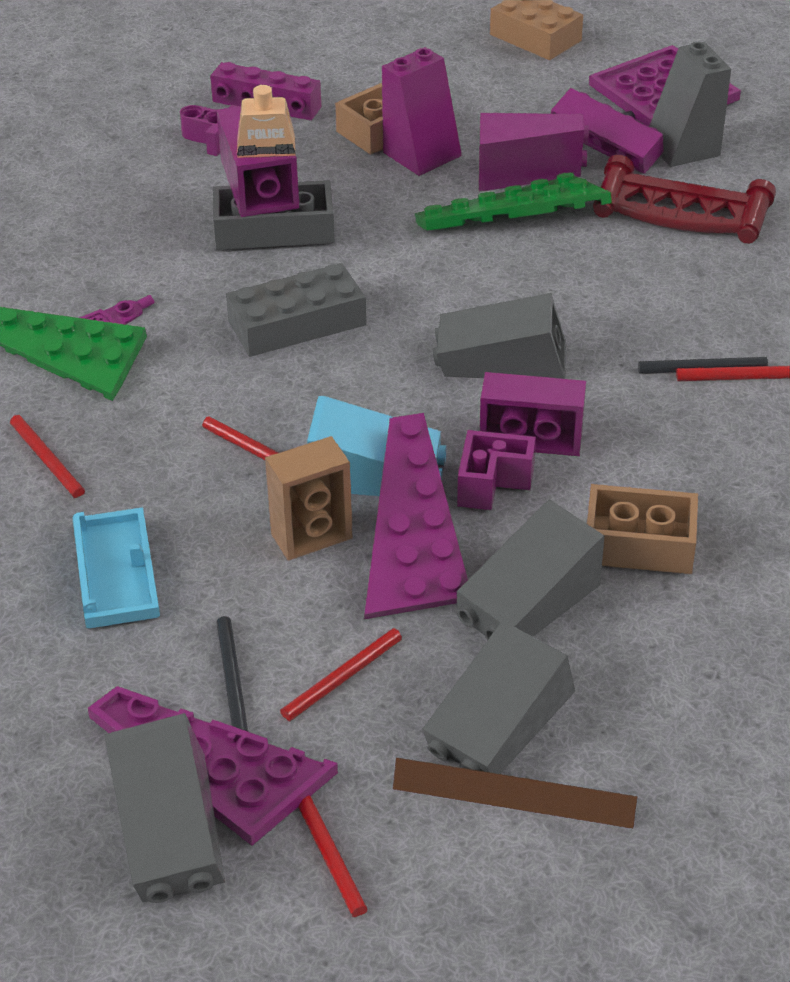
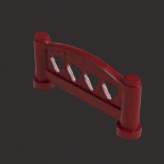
(747, 208)

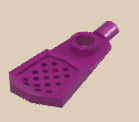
(115, 313)

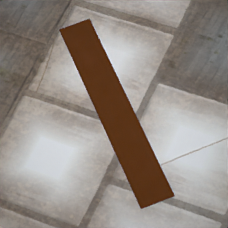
(515, 792)

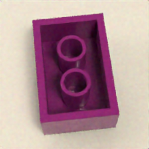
(537, 408)

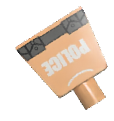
(265, 126)

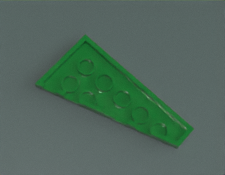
(516, 201)
(72, 347)

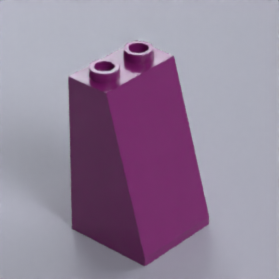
(418, 112)
(529, 148)
(257, 183)

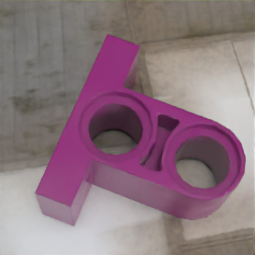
(201, 126)

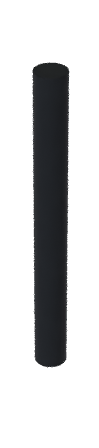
(670, 366)
(231, 673)

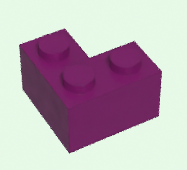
(493, 462)

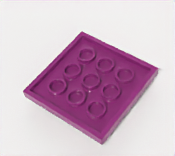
(640, 82)

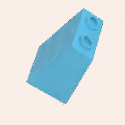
(362, 439)

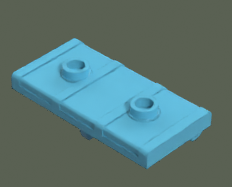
(115, 568)

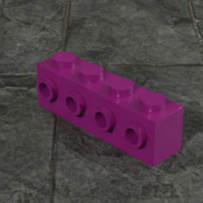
(234, 83)
(613, 131)

